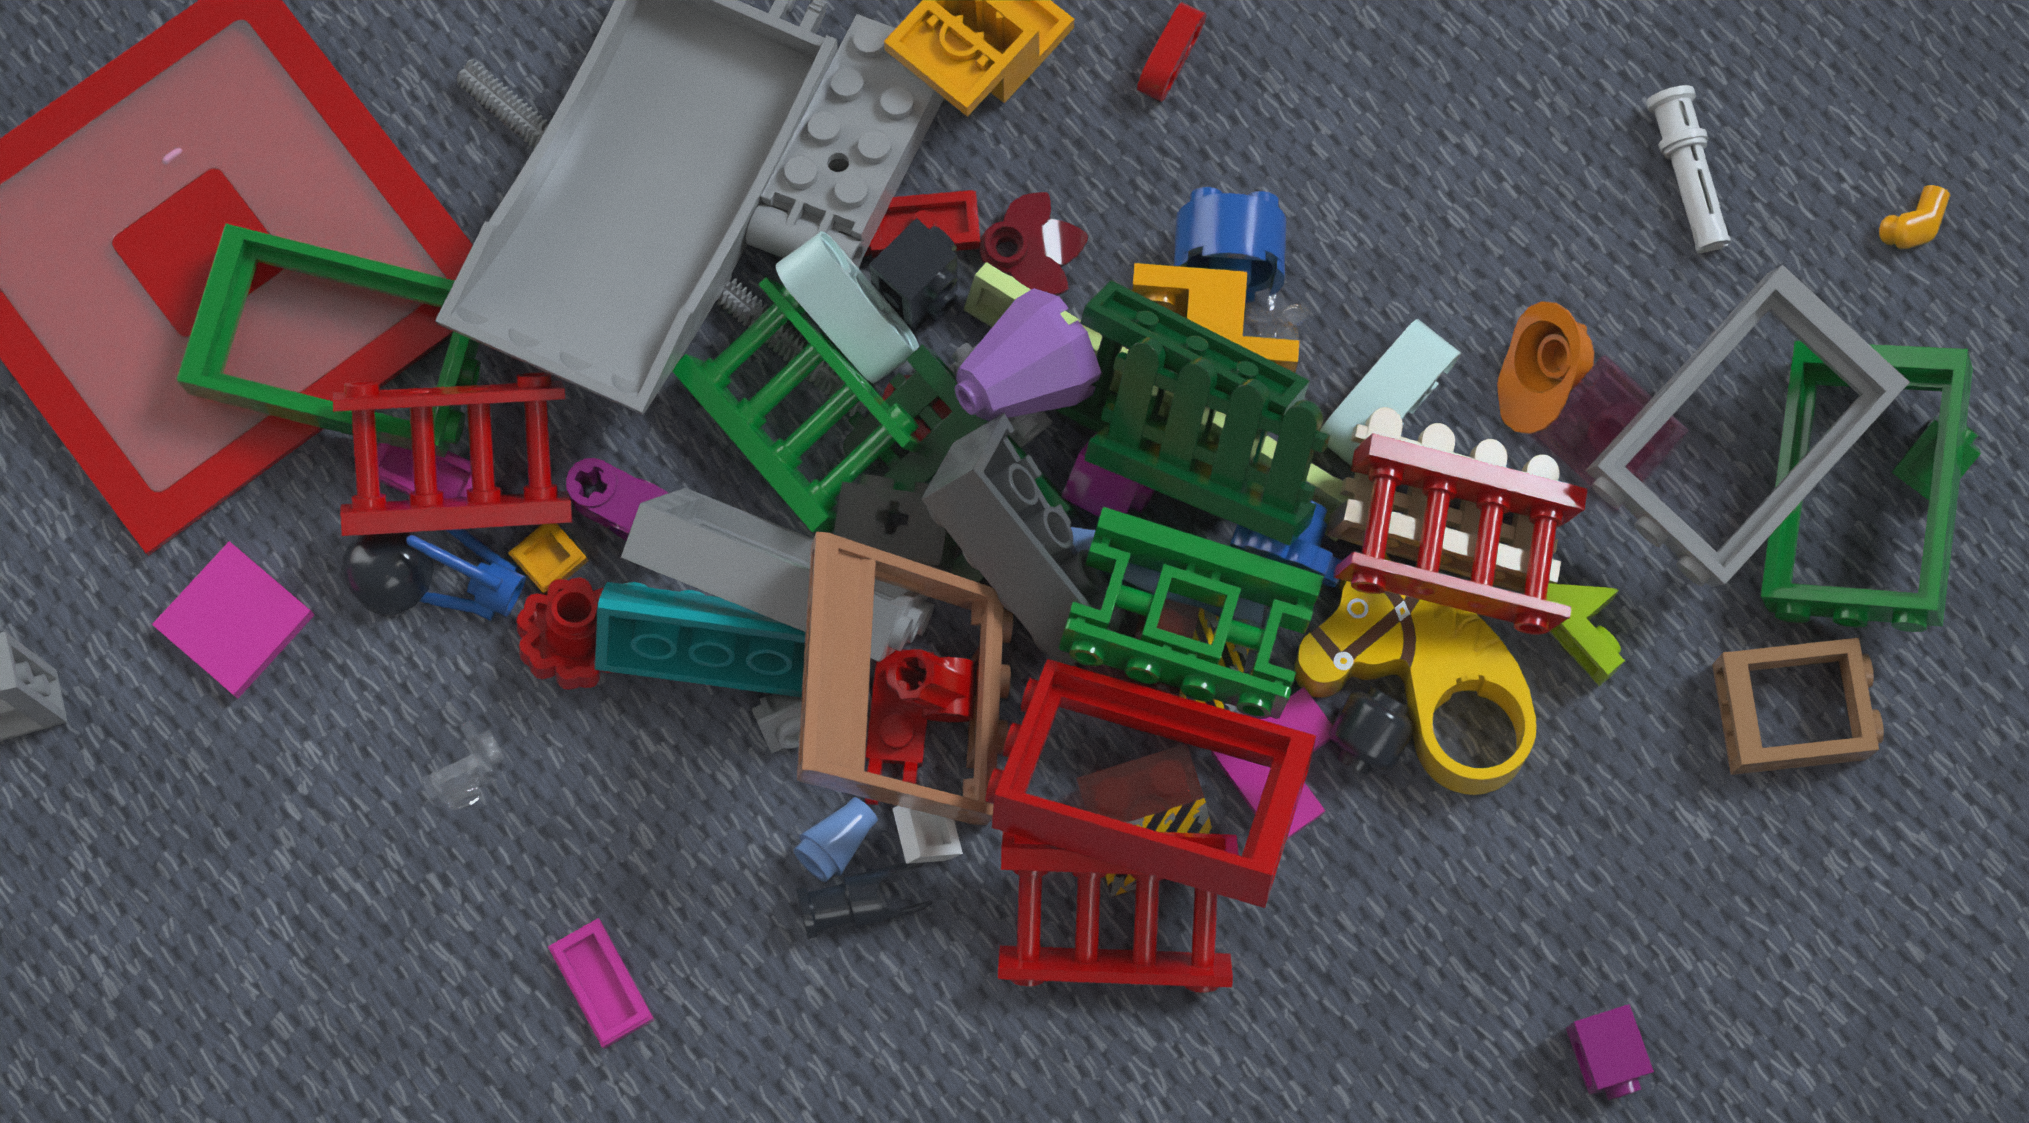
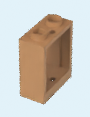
(1740, 715)

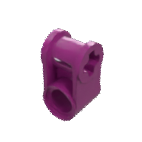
(618, 503)

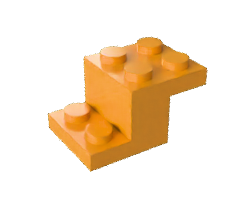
(977, 45)
(1213, 301)

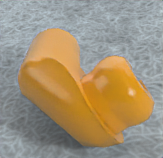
(1919, 225)

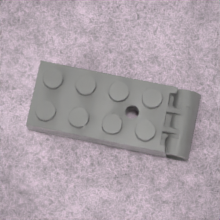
(860, 121)

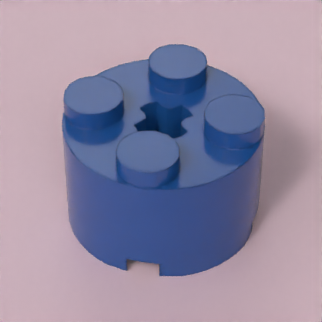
(1234, 235)

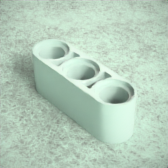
(847, 307)
(1396, 381)

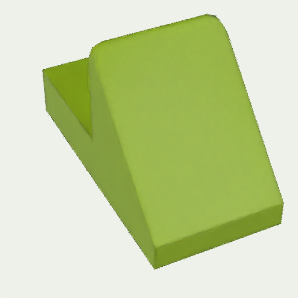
(1591, 647)

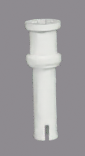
(1684, 145)

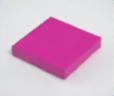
(233, 619)

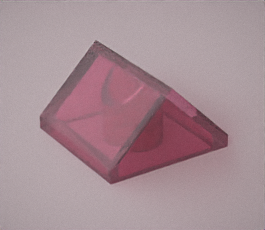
(1598, 413)

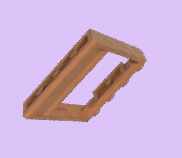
(839, 671)

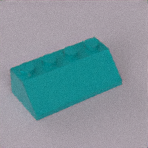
(696, 640)

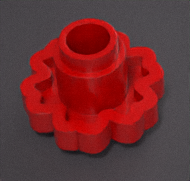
(561, 633)

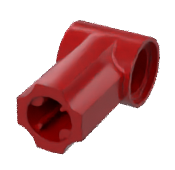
(936, 684)

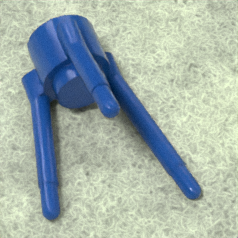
(494, 586)

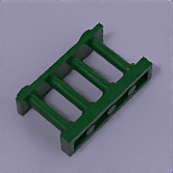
(1127, 317)

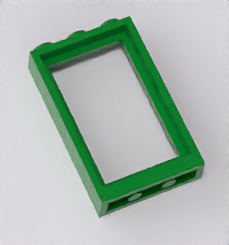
(223, 305)
(1926, 370)

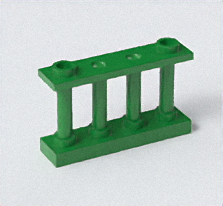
(745, 419)

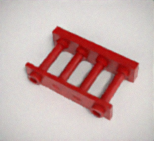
(1495, 492)
(426, 505)
(1032, 965)

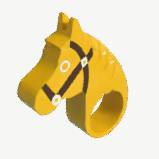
(1435, 655)

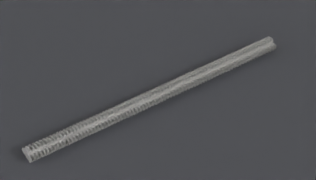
(532, 128)

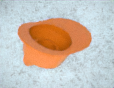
(1542, 366)

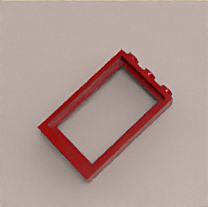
(1131, 846)

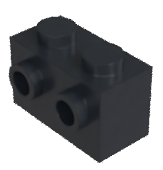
(917, 274)

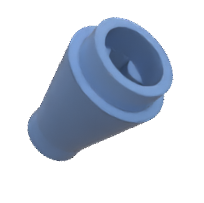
(833, 841)

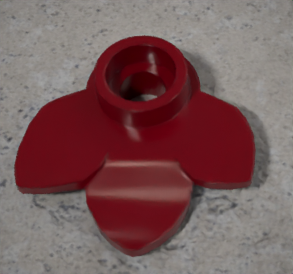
(1040, 242)

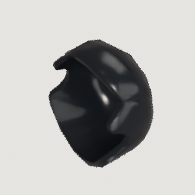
(386, 572)

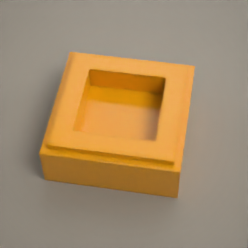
(548, 556)

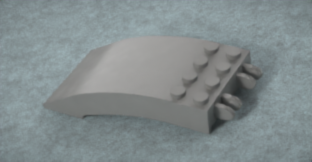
(640, 192)

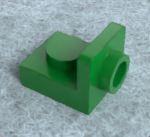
(1918, 462)

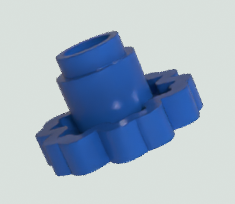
(1302, 553)

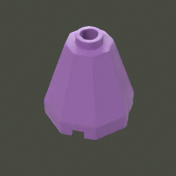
(1028, 362)

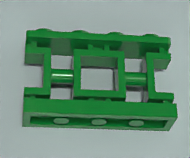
(1202, 573)

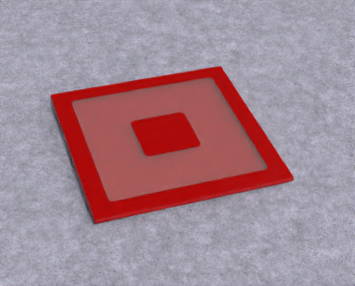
(116, 226)

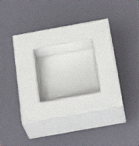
(926, 836)

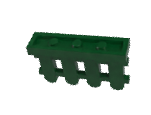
(917, 396)
(1207, 476)

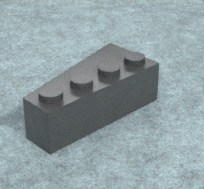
(1014, 536)

